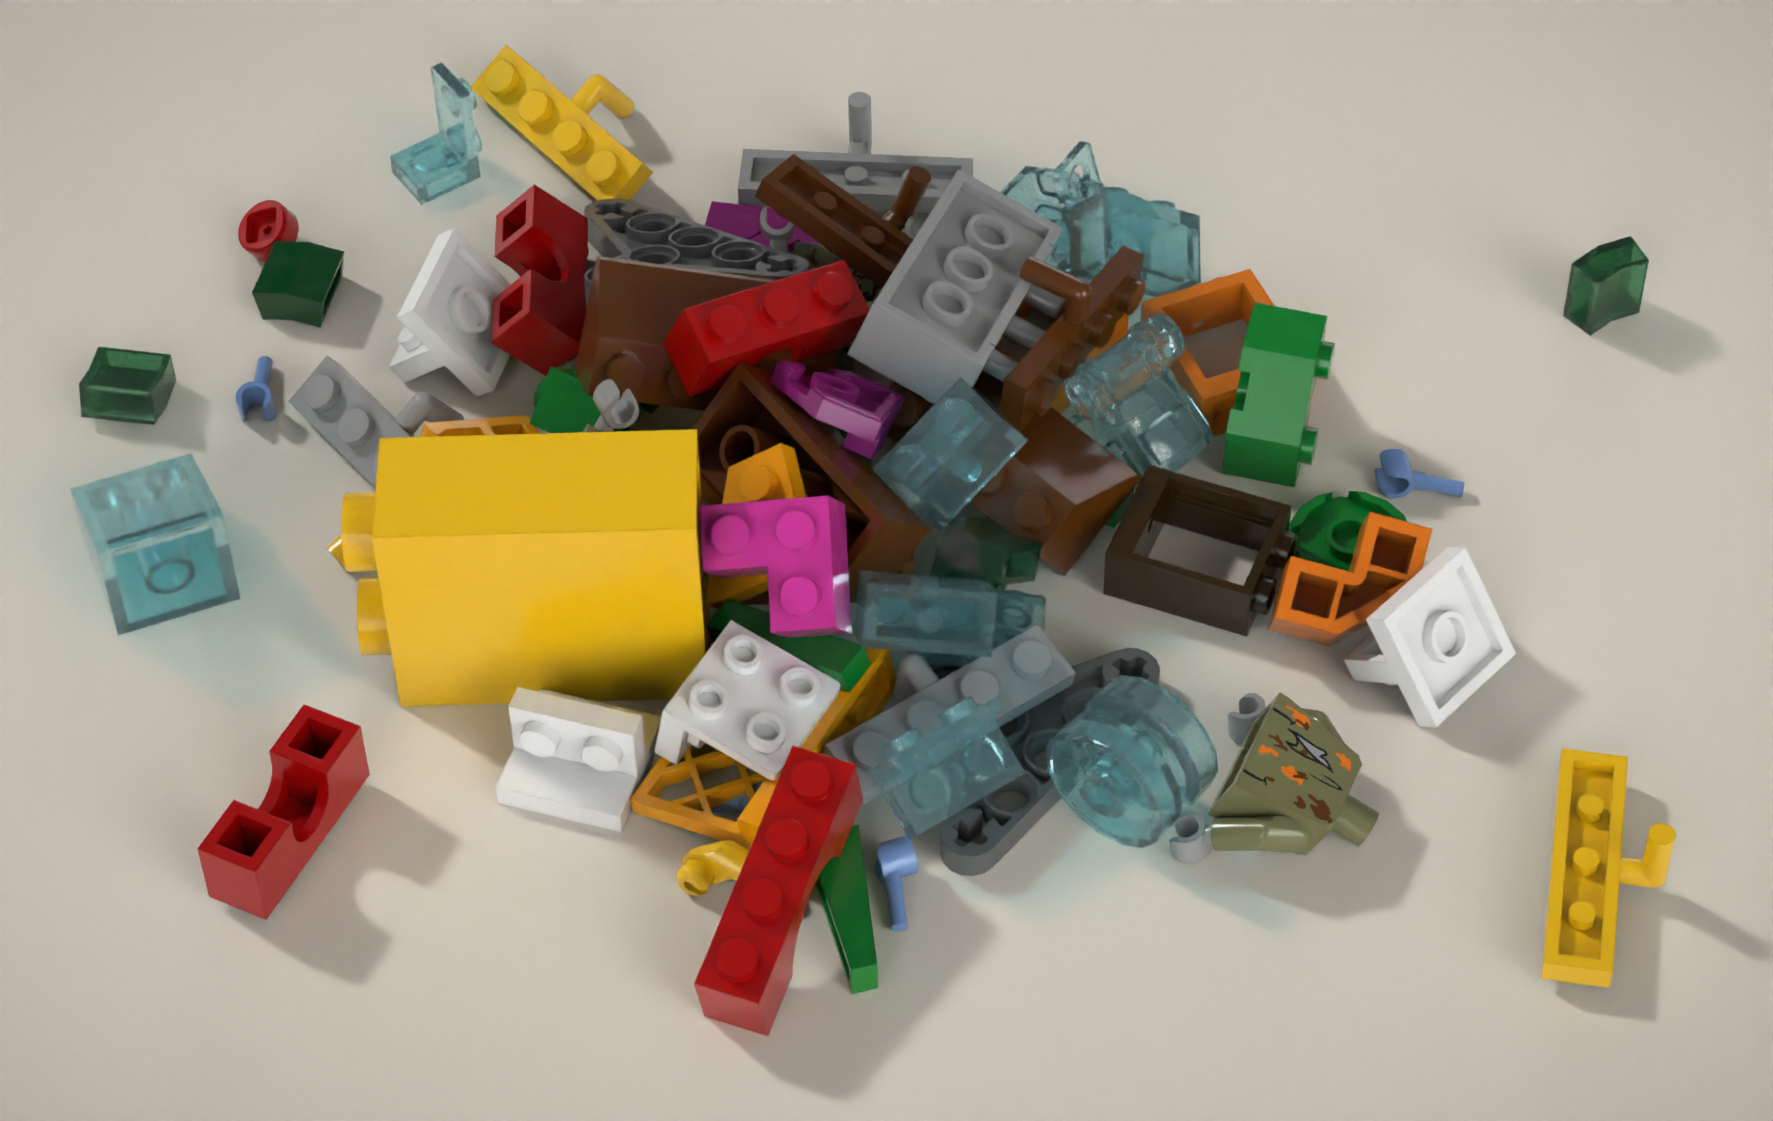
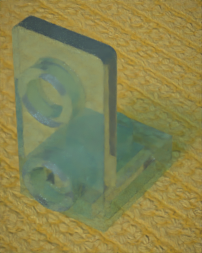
(452, 154)

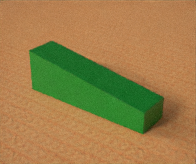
(828, 653)
(848, 914)

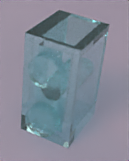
(1153, 228)
(950, 454)
(925, 613)

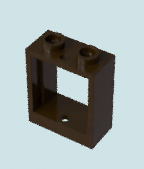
(1209, 511)

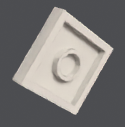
(451, 317)
(1434, 639)
(576, 757)

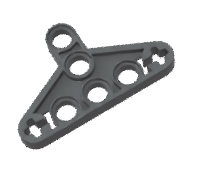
(648, 235)
(1032, 737)

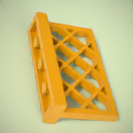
(694, 811)

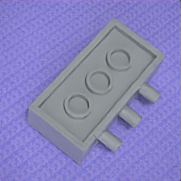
(959, 293)

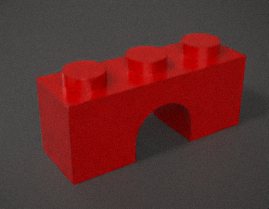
(544, 309)
(801, 312)
(260, 852)

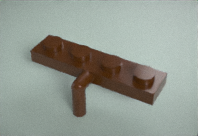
(840, 220)
(1085, 324)

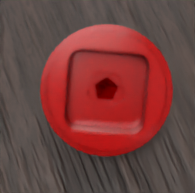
(264, 225)

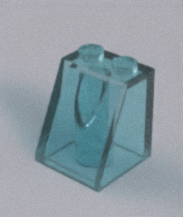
(156, 543)

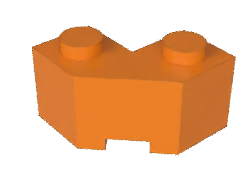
(1332, 603)

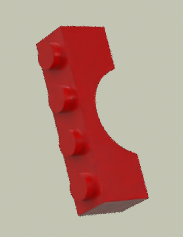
(758, 932)

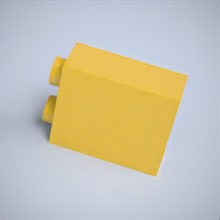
(532, 565)

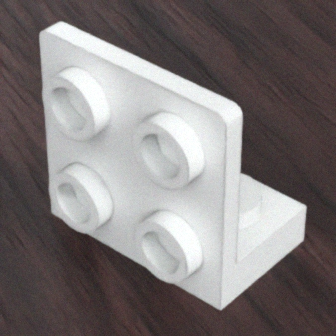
(746, 703)

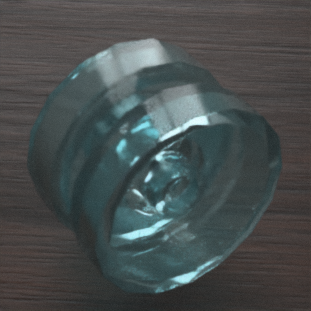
(1132, 761)

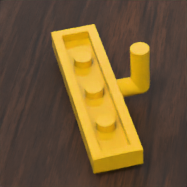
(563, 126)
(1589, 867)

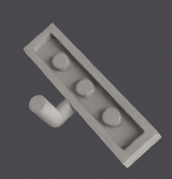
(866, 176)
(355, 419)
(1018, 674)

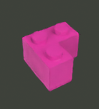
(798, 547)

